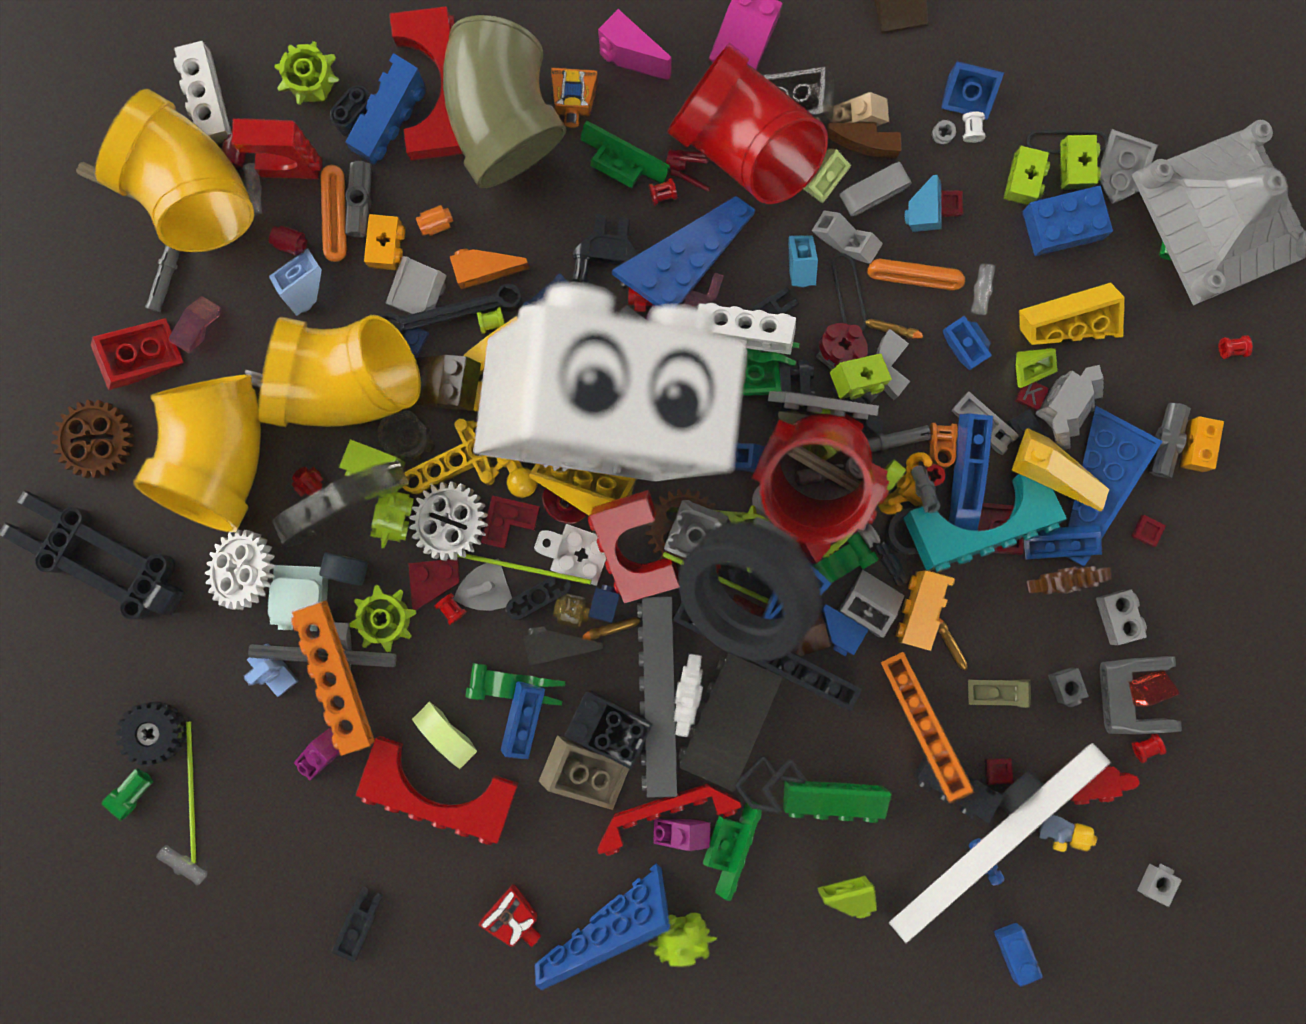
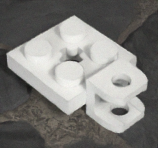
(564, 548)

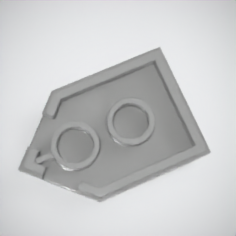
(1120, 160)

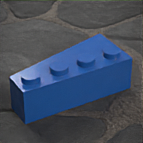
(387, 110)

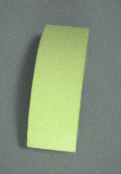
(443, 735)

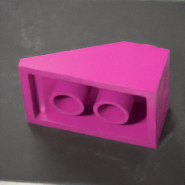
(748, 28)
(632, 48)

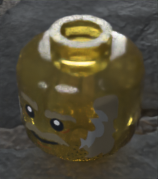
(571, 610)

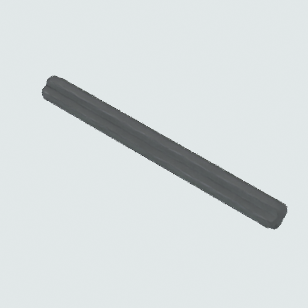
(296, 654)

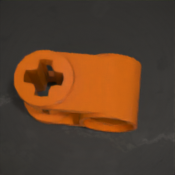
(943, 440)

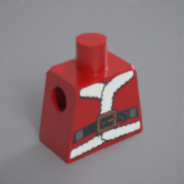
(511, 919)

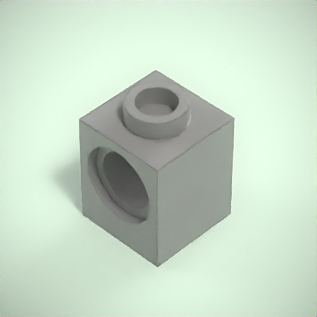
(1166, 891)

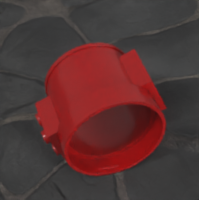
(814, 519)

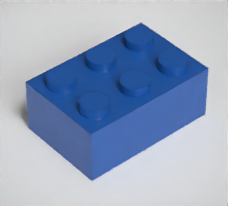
(1067, 220)

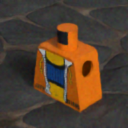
(573, 93)

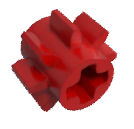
(638, 301)
(307, 481)

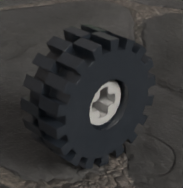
(166, 732)

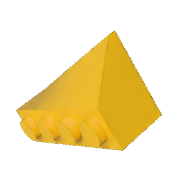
(1075, 316)

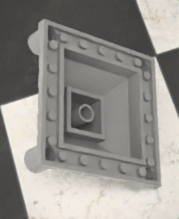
(1223, 212)

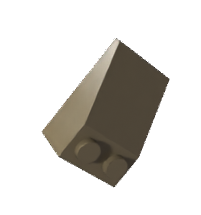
(582, 774)

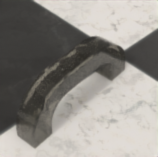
(299, 521)

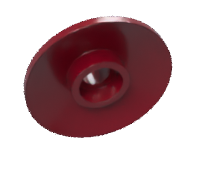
(554, 507)

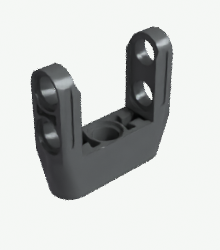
(1117, 698)

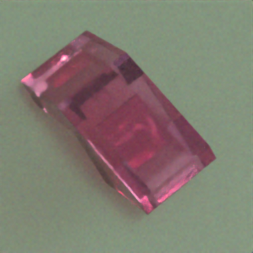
(694, 298)
(192, 324)

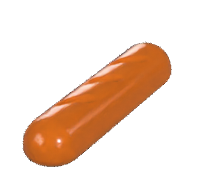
(333, 213)
(916, 274)

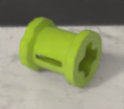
(490, 320)

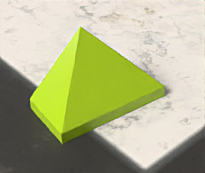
(1035, 365)

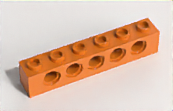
(337, 663)
(927, 727)

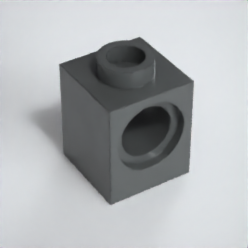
(1060, 679)

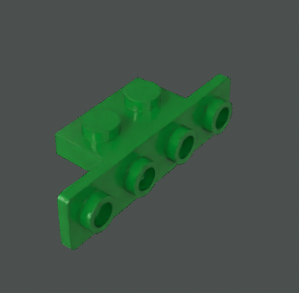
(621, 158)
(730, 847)

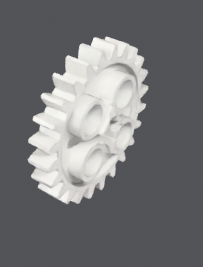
(456, 500)
(240, 569)
(688, 695)

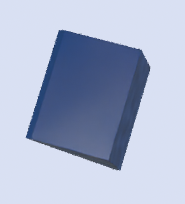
(971, 89)

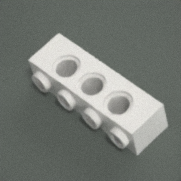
(189, 59)
(755, 336)

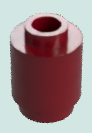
(233, 154)
(288, 240)

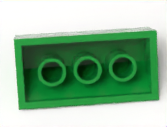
(836, 799)

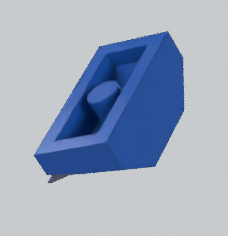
(967, 342)

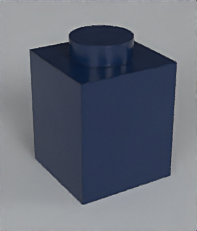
(604, 604)

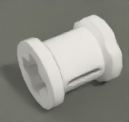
(974, 127)

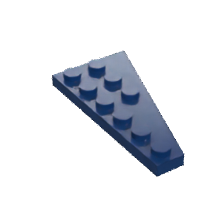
(677, 263)
(1117, 458)
(612, 930)

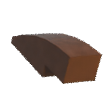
(865, 139)

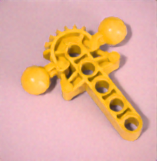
(517, 482)

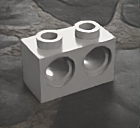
(1115, 619)

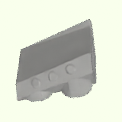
(415, 287)
(691, 526)

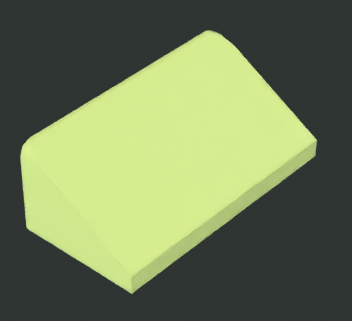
(828, 176)

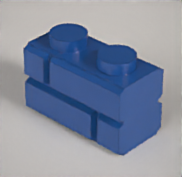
(1018, 954)

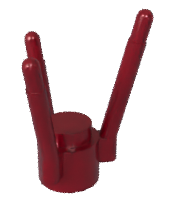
(678, 160)

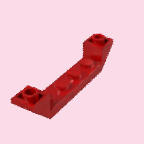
(612, 839)

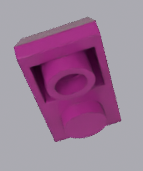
(317, 755)
(682, 833)

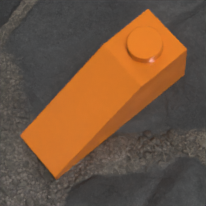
(478, 266)

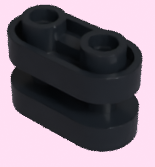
(348, 109)
(803, 372)

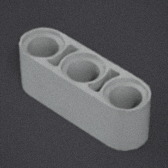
(875, 189)

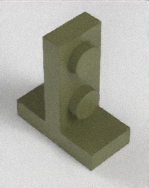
(1000, 692)

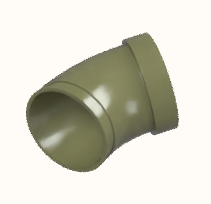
(497, 98)

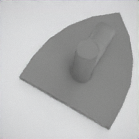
(484, 588)

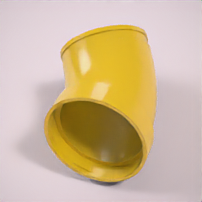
(175, 175)
(337, 374)
(205, 451)

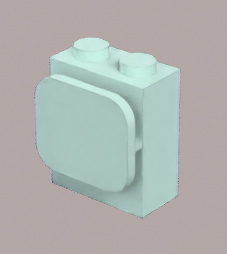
(294, 589)

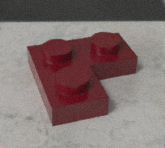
(502, 515)

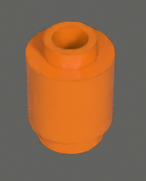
(434, 220)

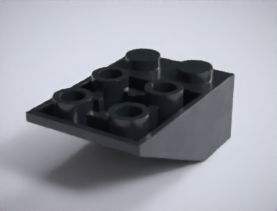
(608, 729)

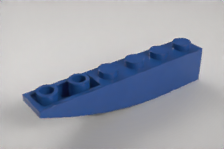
(970, 470)

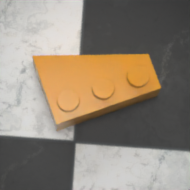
(923, 609)

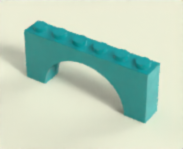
(943, 543)

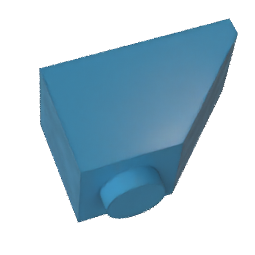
(925, 207)
(802, 261)

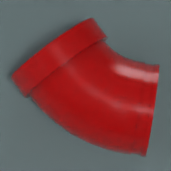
(751, 129)

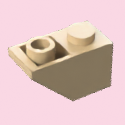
(862, 109)

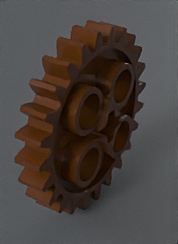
(93, 460)
(663, 525)
(1069, 580)

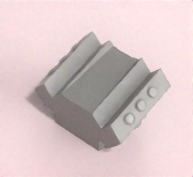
(1071, 402)

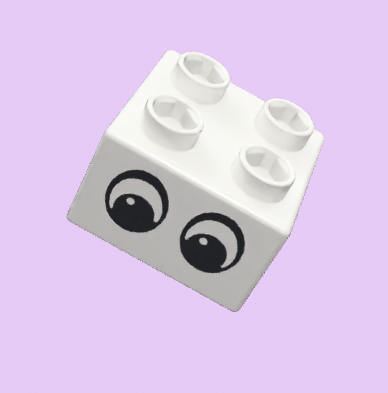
(611, 390)

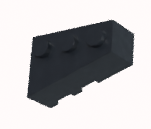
(980, 803)

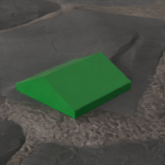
(760, 378)

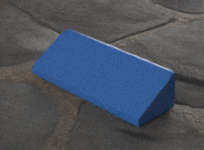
(1065, 543)
(522, 720)

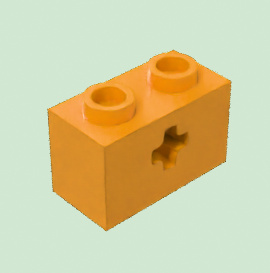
(380, 229)
(1202, 444)

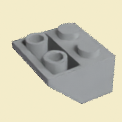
(872, 604)

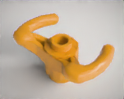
(905, 486)

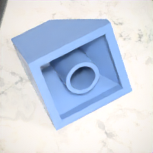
(298, 282)

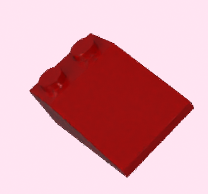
(135, 353)

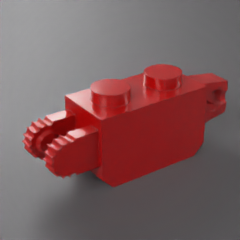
(1106, 786)

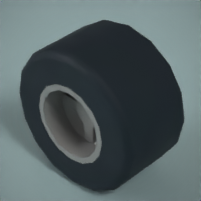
(343, 568)

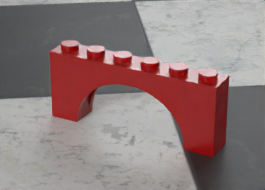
(429, 33)
(387, 785)

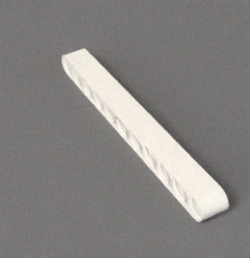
(999, 842)

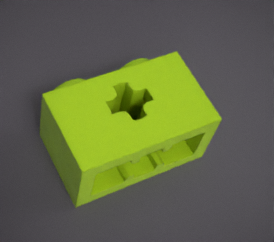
(1027, 162)
(1073, 173)
(860, 376)

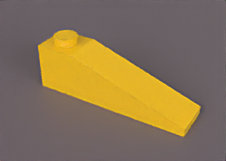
(1051, 466)
(582, 487)

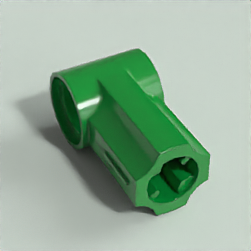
(124, 798)

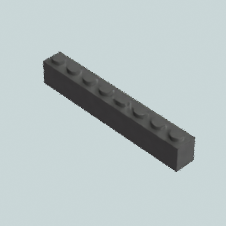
(659, 696)

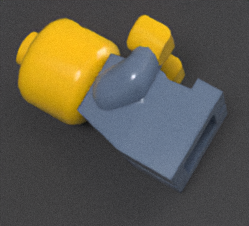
(1062, 831)

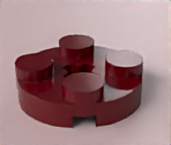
(847, 334)

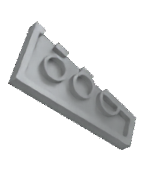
(816, 404)

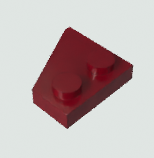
(431, 580)

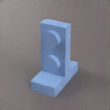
(273, 673)

